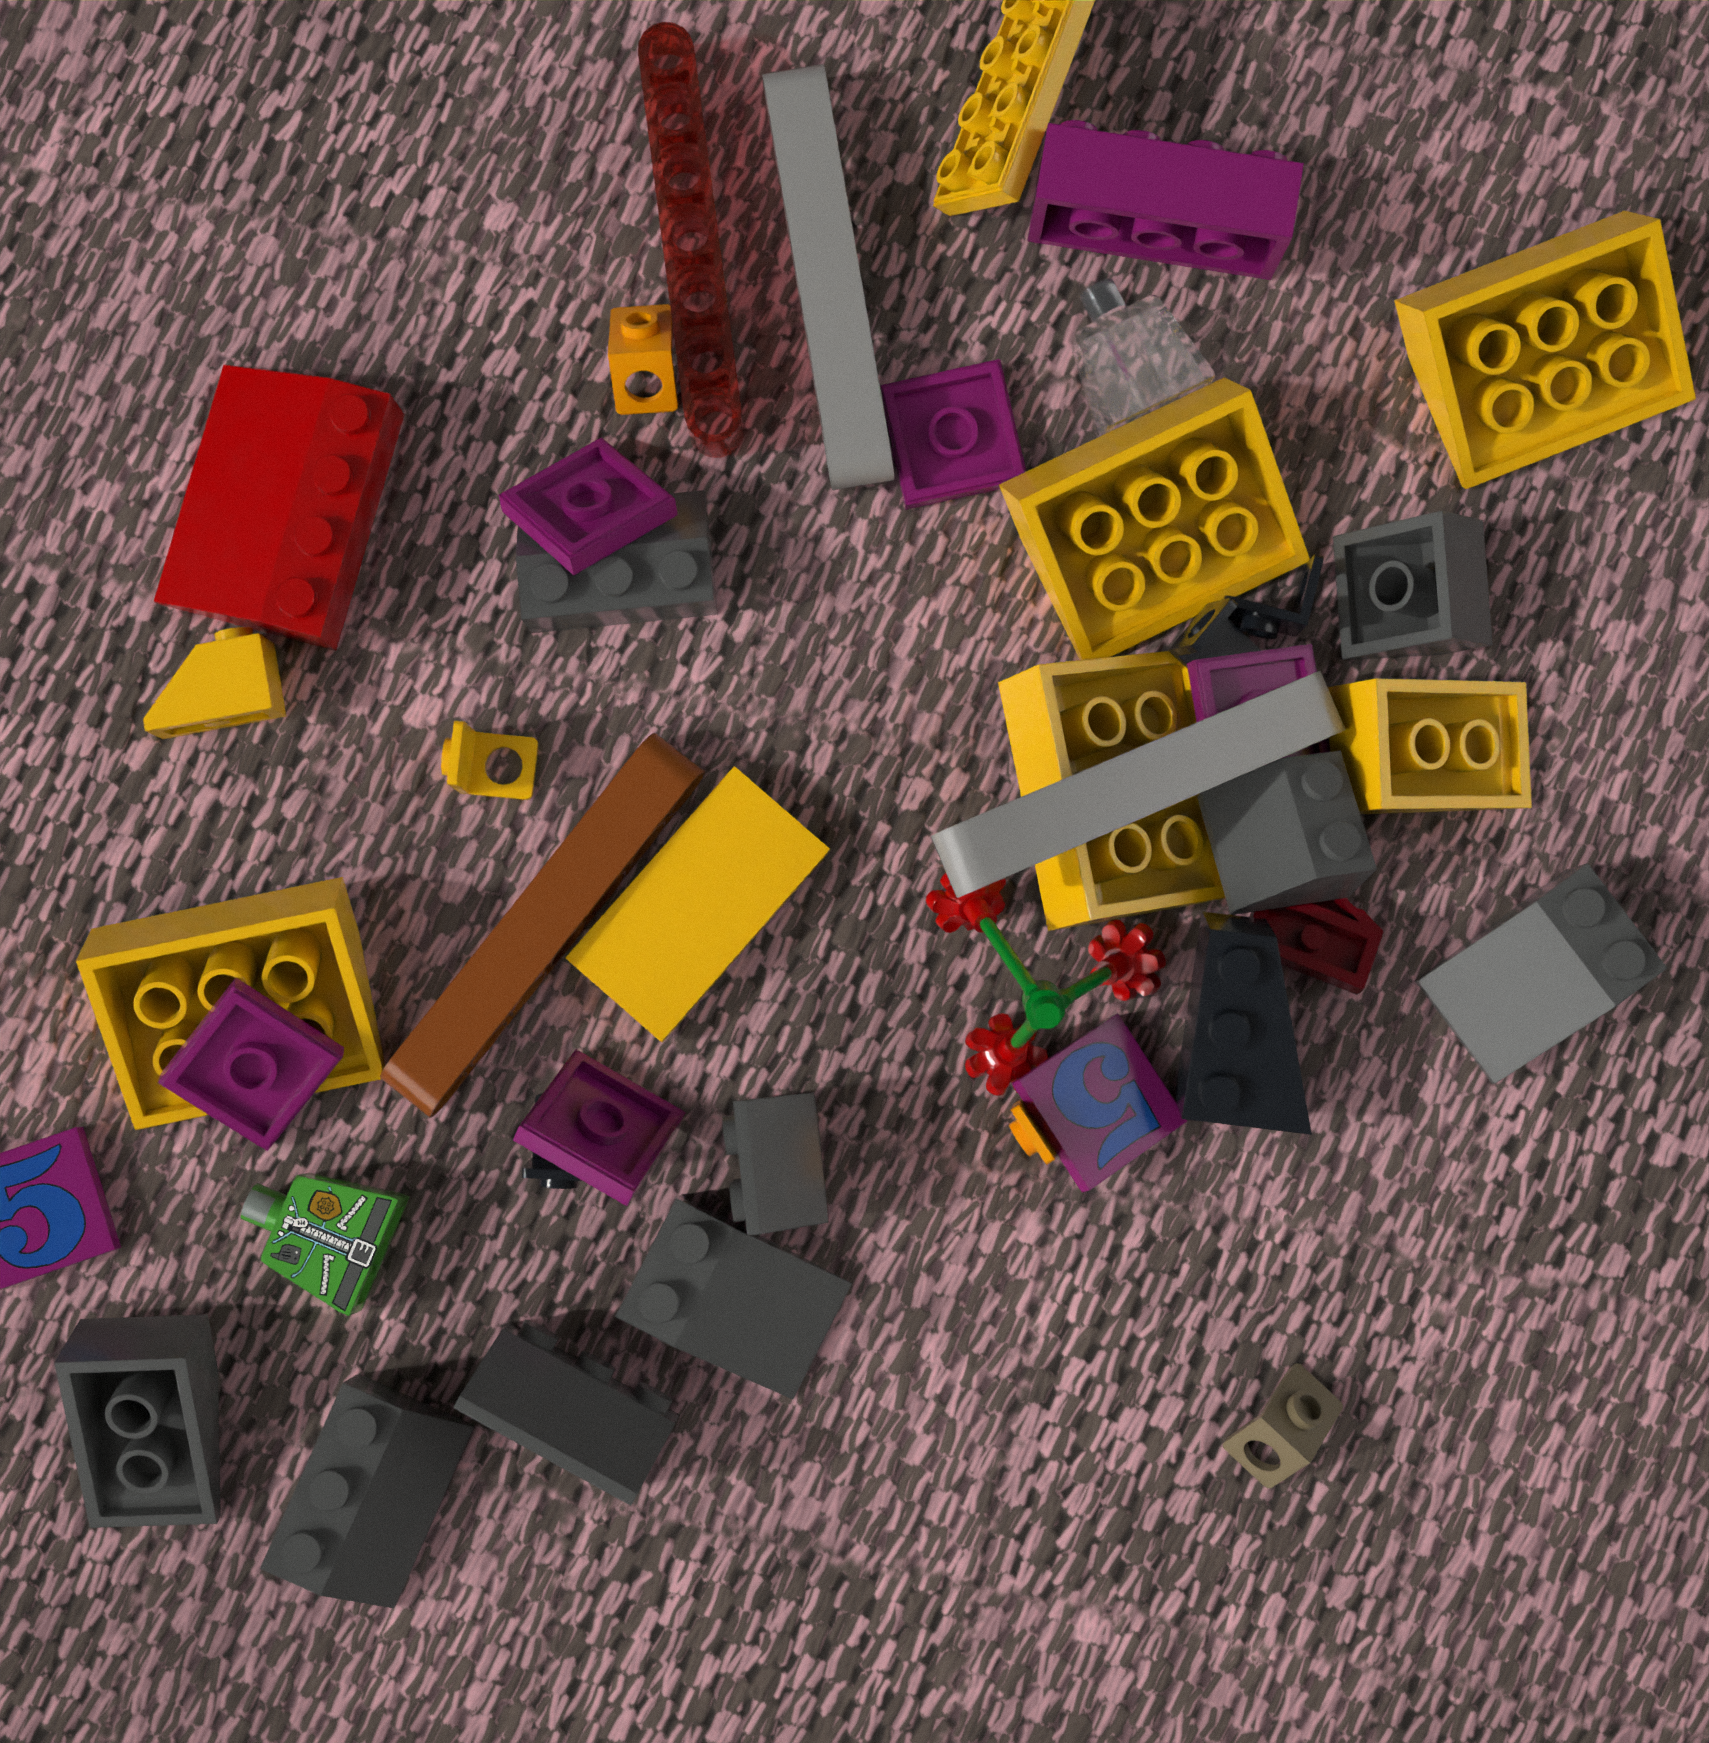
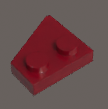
(1326, 941)

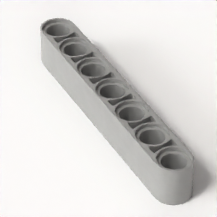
(828, 277)
(1136, 784)

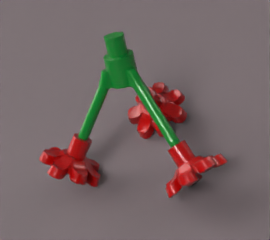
(1008, 1051)

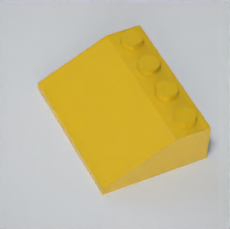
(1549, 346)
(1157, 519)
(1080, 716)
(166, 971)

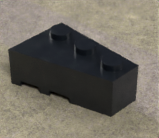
(1239, 1032)

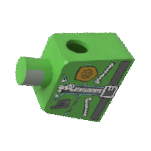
(327, 1235)

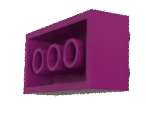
(1164, 200)

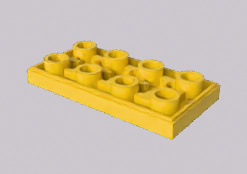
(1011, 104)
(698, 904)

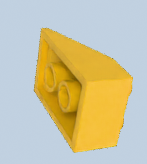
(1434, 744)

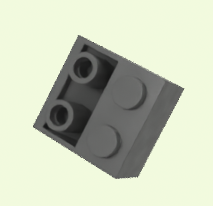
(778, 1163)

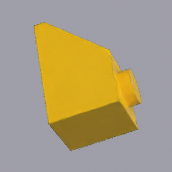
(220, 687)

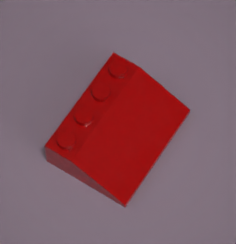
(281, 503)

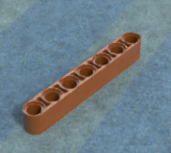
(542, 925)

